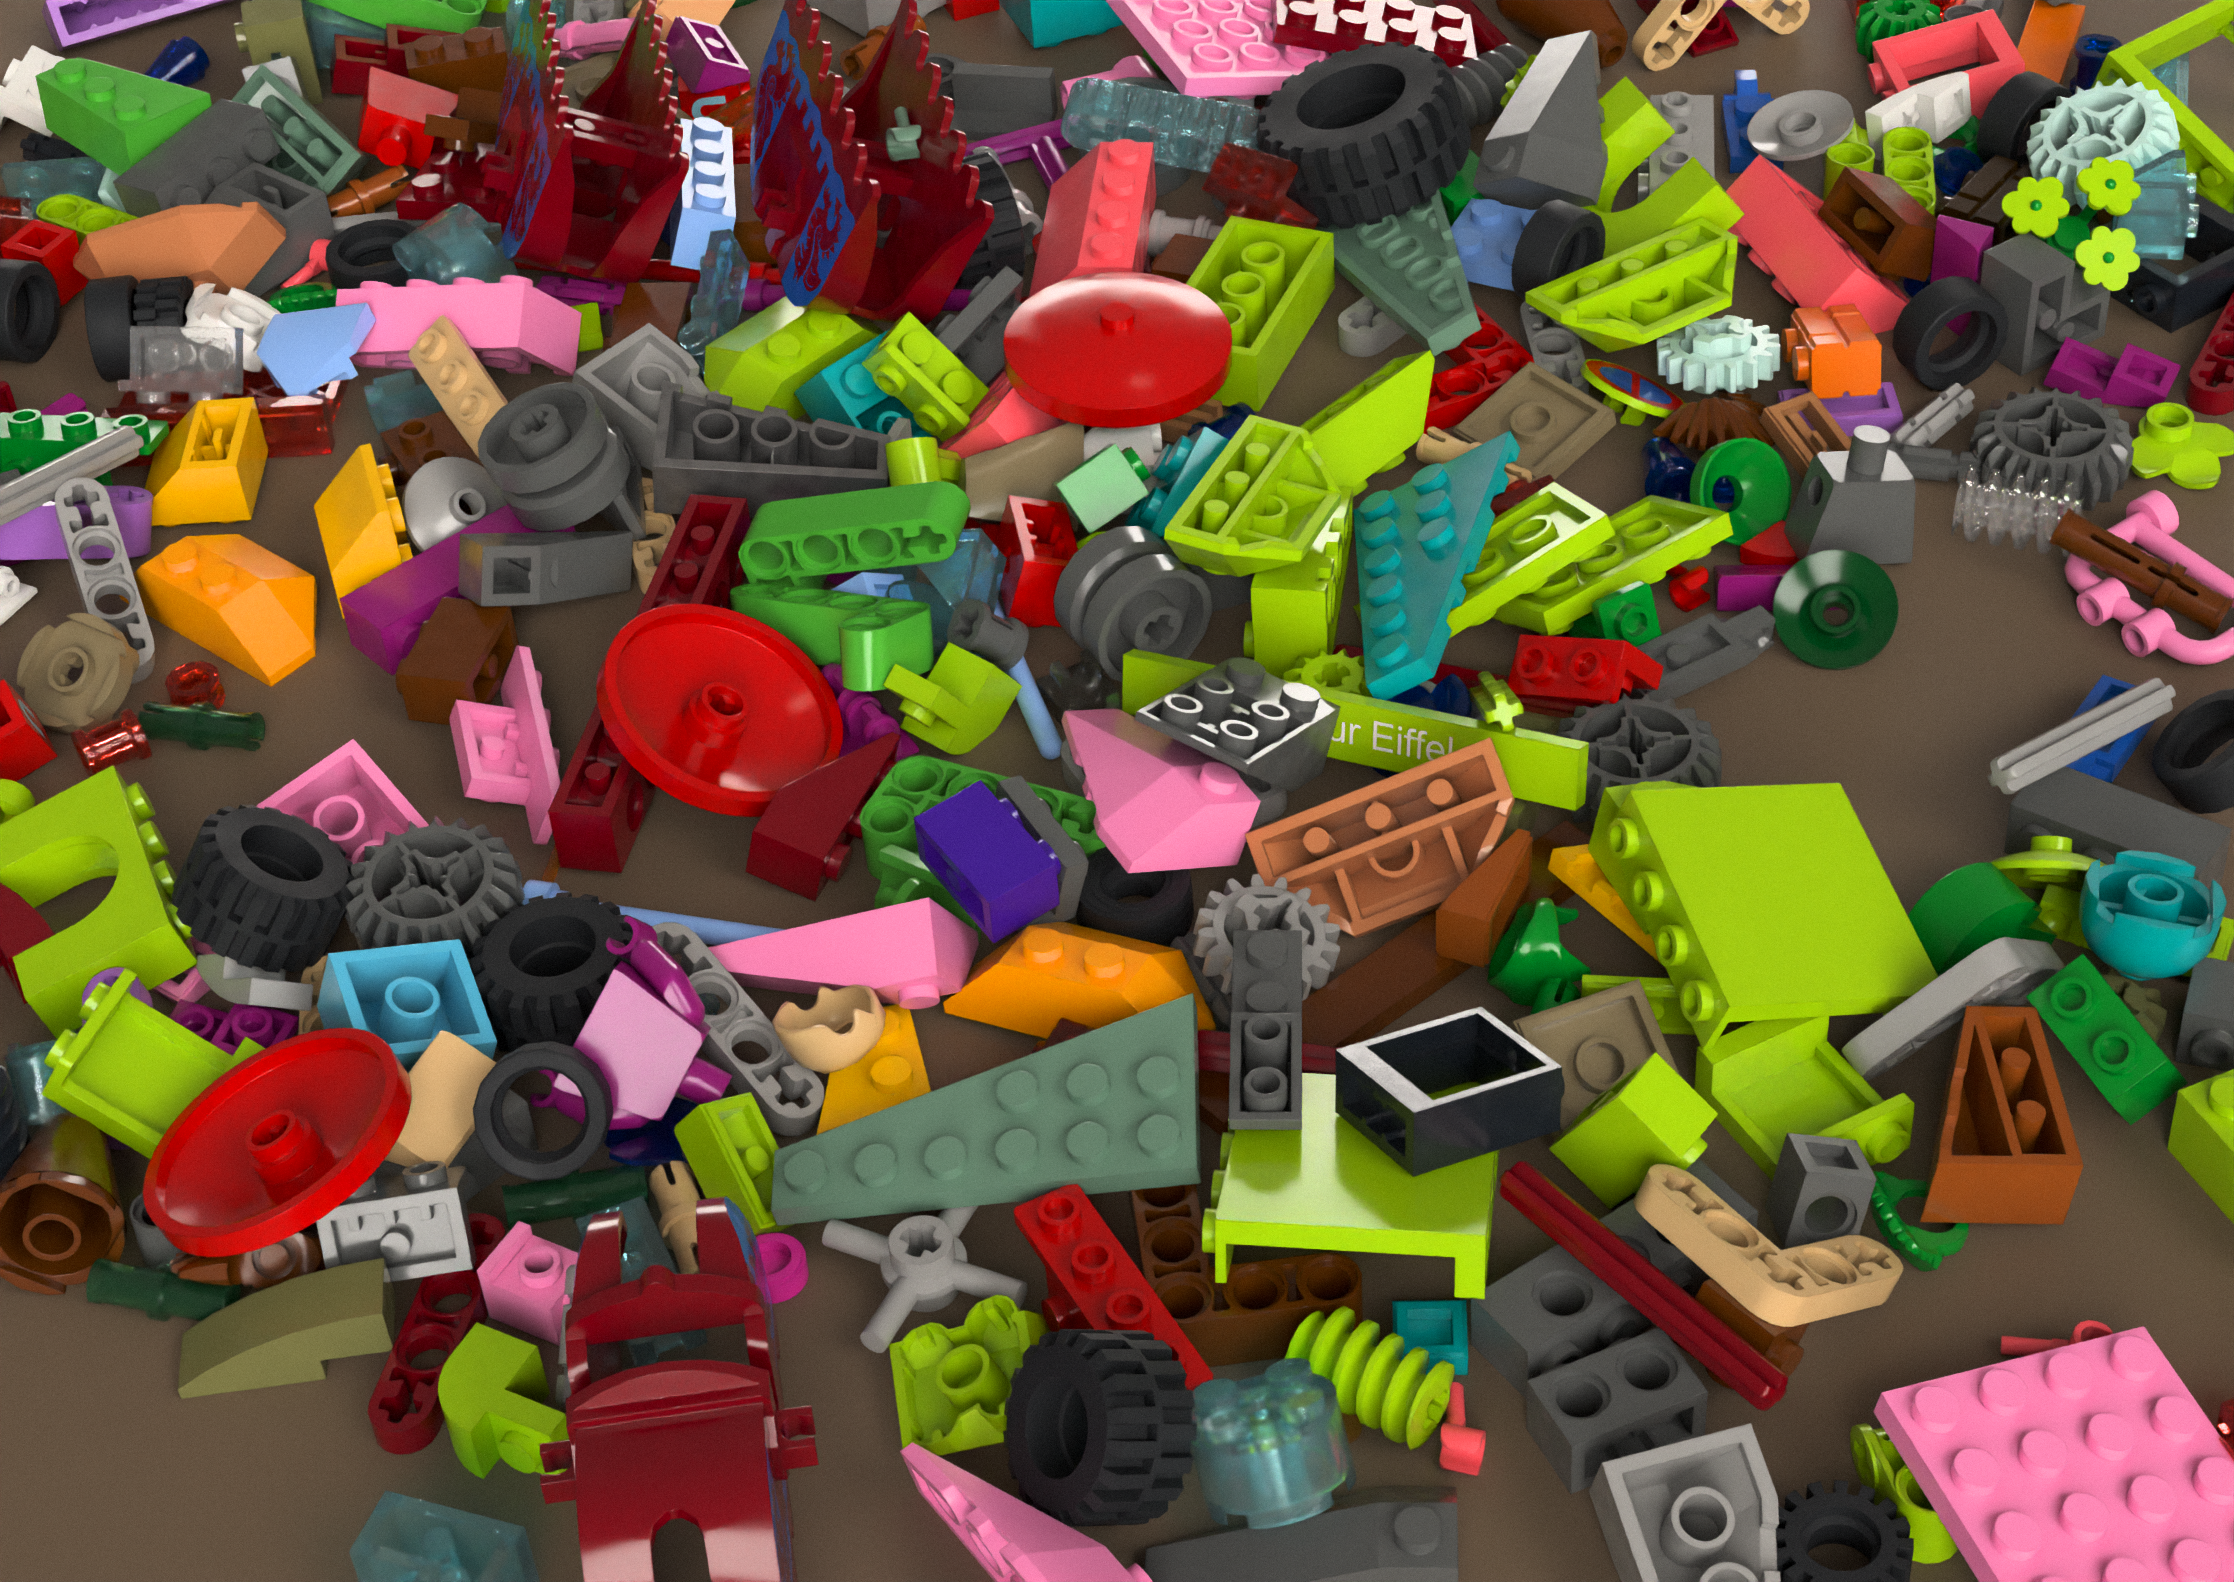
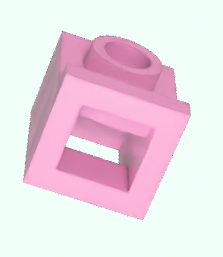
(527, 1283)

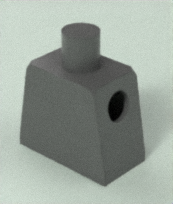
(1856, 502)

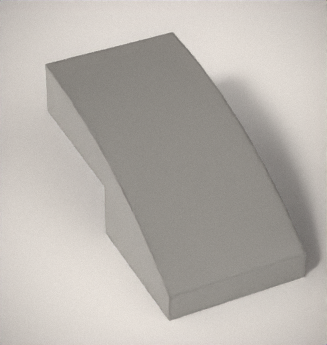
(253, 985)

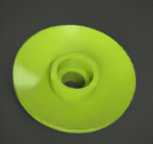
(2046, 863)

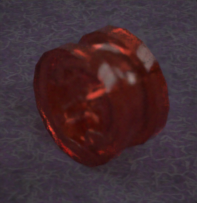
(194, 683)

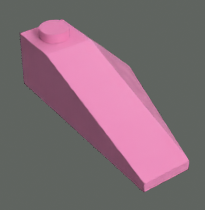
(1156, 796)
(348, 801)
(900, 951)
(1007, 1534)

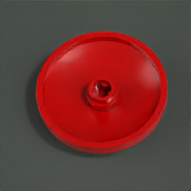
(1117, 349)
(716, 707)
(277, 1142)

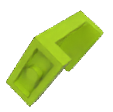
(133, 1066)
(1792, 1080)

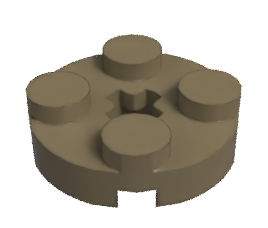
(102, 685)

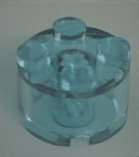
(451, 248)
(1270, 1445)

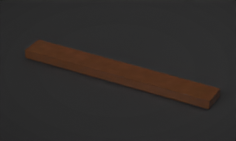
(1390, 979)

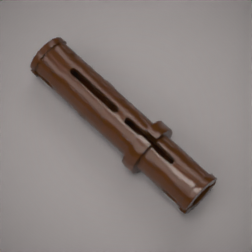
(2142, 571)

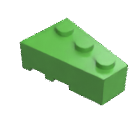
(114, 111)

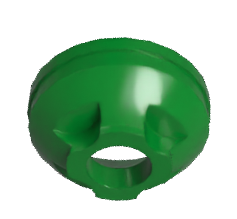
(1759, 484)

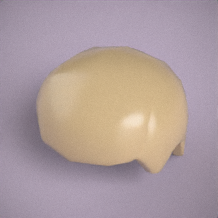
(833, 1031)

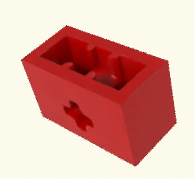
(1037, 546)

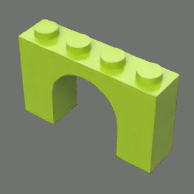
(1632, 134)
(83, 836)

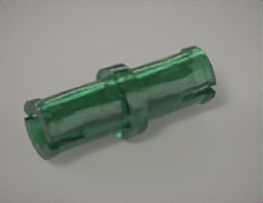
(202, 725)
(573, 1194)
(156, 1291)

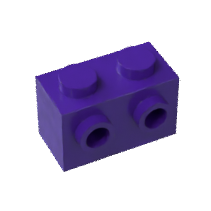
(988, 860)

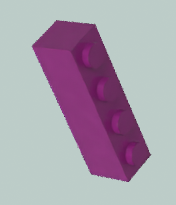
(390, 610)

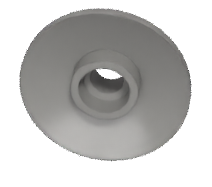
(1800, 125)
(433, 497)

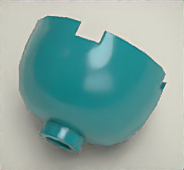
(2149, 914)

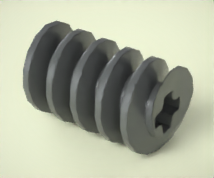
(1483, 82)

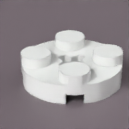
(232, 310)

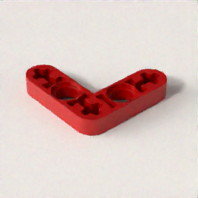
(1477, 372)

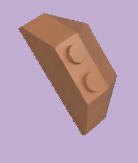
(196, 241)
(1392, 843)

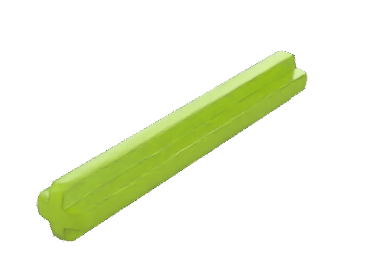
(1496, 701)

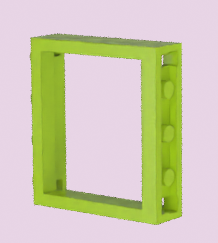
(2133, 61)

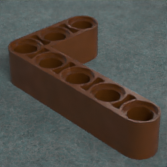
(1259, 1304)

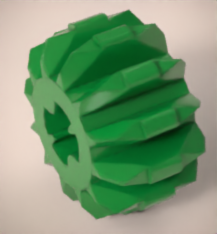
(1890, 18)

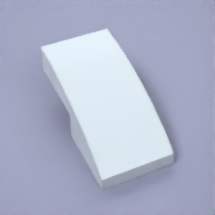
(1933, 106)

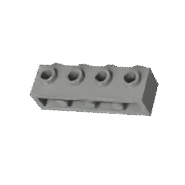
(1694, 136)

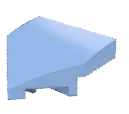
(314, 346)

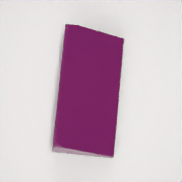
(704, 56)
(1959, 253)
(1747, 586)

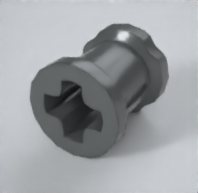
(987, 634)

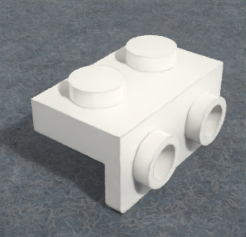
(21, 95)

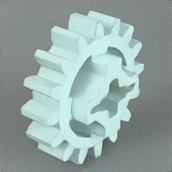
(1719, 355)

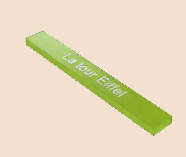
(1400, 735)

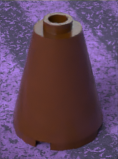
(1564, 17)
(60, 1208)

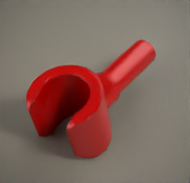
(1686, 588)

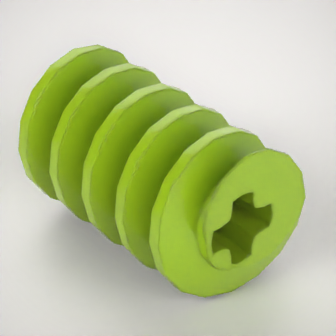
(1373, 1378)

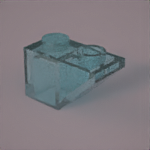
(2164, 210)

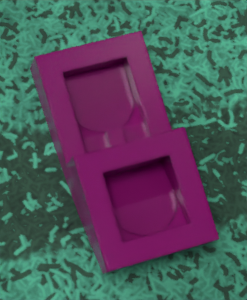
(2132, 380)

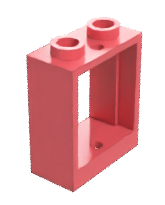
(1946, 47)

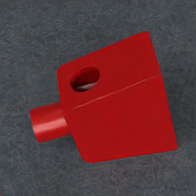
(395, 117)

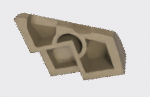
(1022, 470)

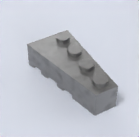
(756, 455)

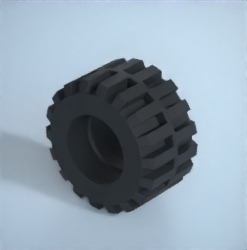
(1005, 237)
(263, 888)
(546, 967)
(1099, 1427)

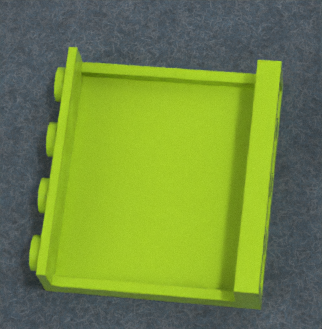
(1766, 904)
(1345, 1194)

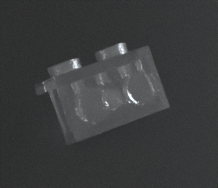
(184, 361)

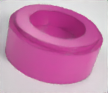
(783, 1264)

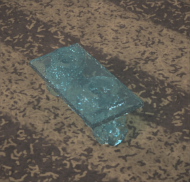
(398, 399)

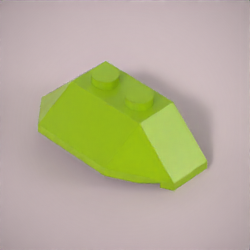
(1645, 288)
(780, 352)
(1374, 421)
(1256, 503)

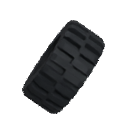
(1367, 132)

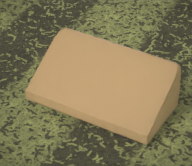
(442, 1101)

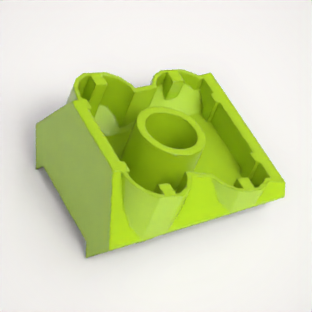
(958, 1378)

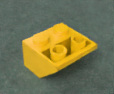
(209, 465)
(361, 523)

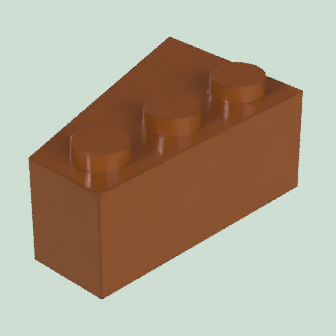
(2002, 1127)

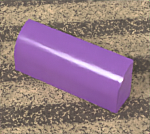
(87, 21)

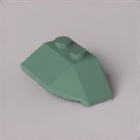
(308, 142)

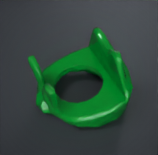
(1533, 953)

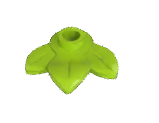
(2179, 446)

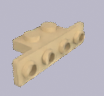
(457, 379)

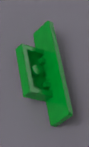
(35, 438)

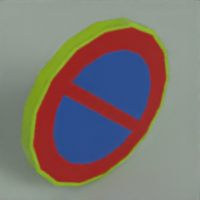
(1630, 388)

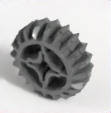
(2056, 439)
(1640, 744)
(432, 886)

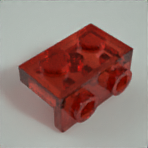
(1256, 187)

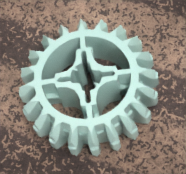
(2103, 123)

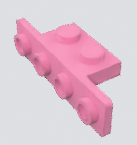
(508, 749)

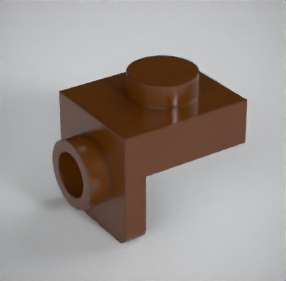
(474, 120)

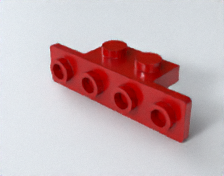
(1094, 1278)

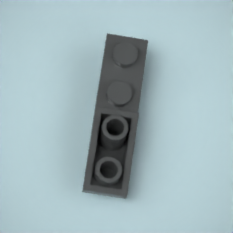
(1266, 1031)

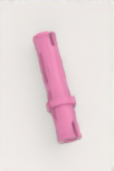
(582, 39)

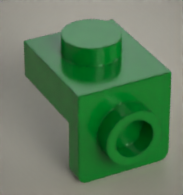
(1621, 615)

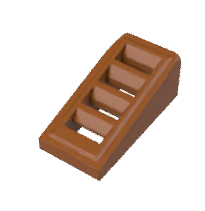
(1482, 906)

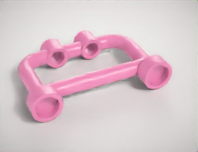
(2149, 524)

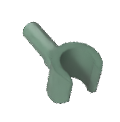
(902, 139)

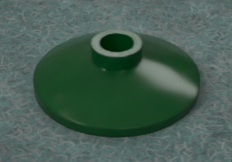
(1839, 581)

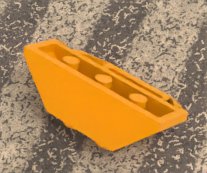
(234, 602)
(1075, 976)

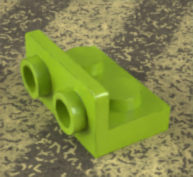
(925, 378)

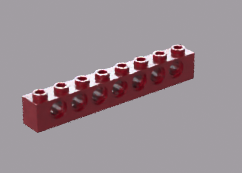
(601, 793)

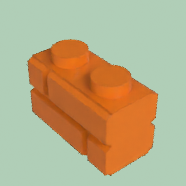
(1833, 351)

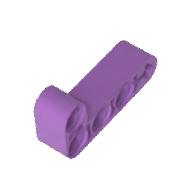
(38, 535)

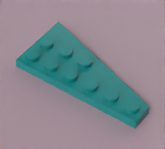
(1413, 558)

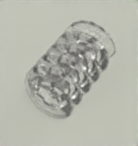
(2012, 509)

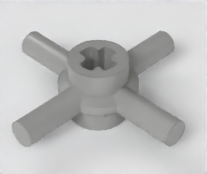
(921, 1267)

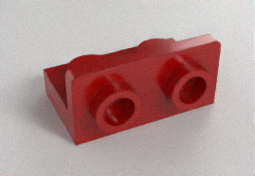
(1580, 669)

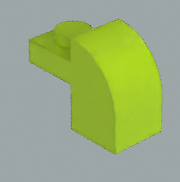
(956, 703)
(495, 1400)

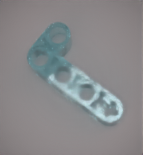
(1183, 127)

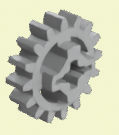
(1265, 909)

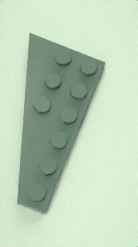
(1411, 273)
(1087, 1112)

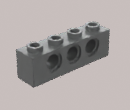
(1564, 1312)

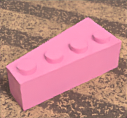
(502, 322)

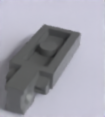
(1706, 651)

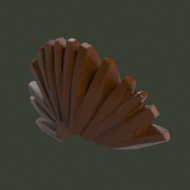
(1715, 421)
(261, 1268)

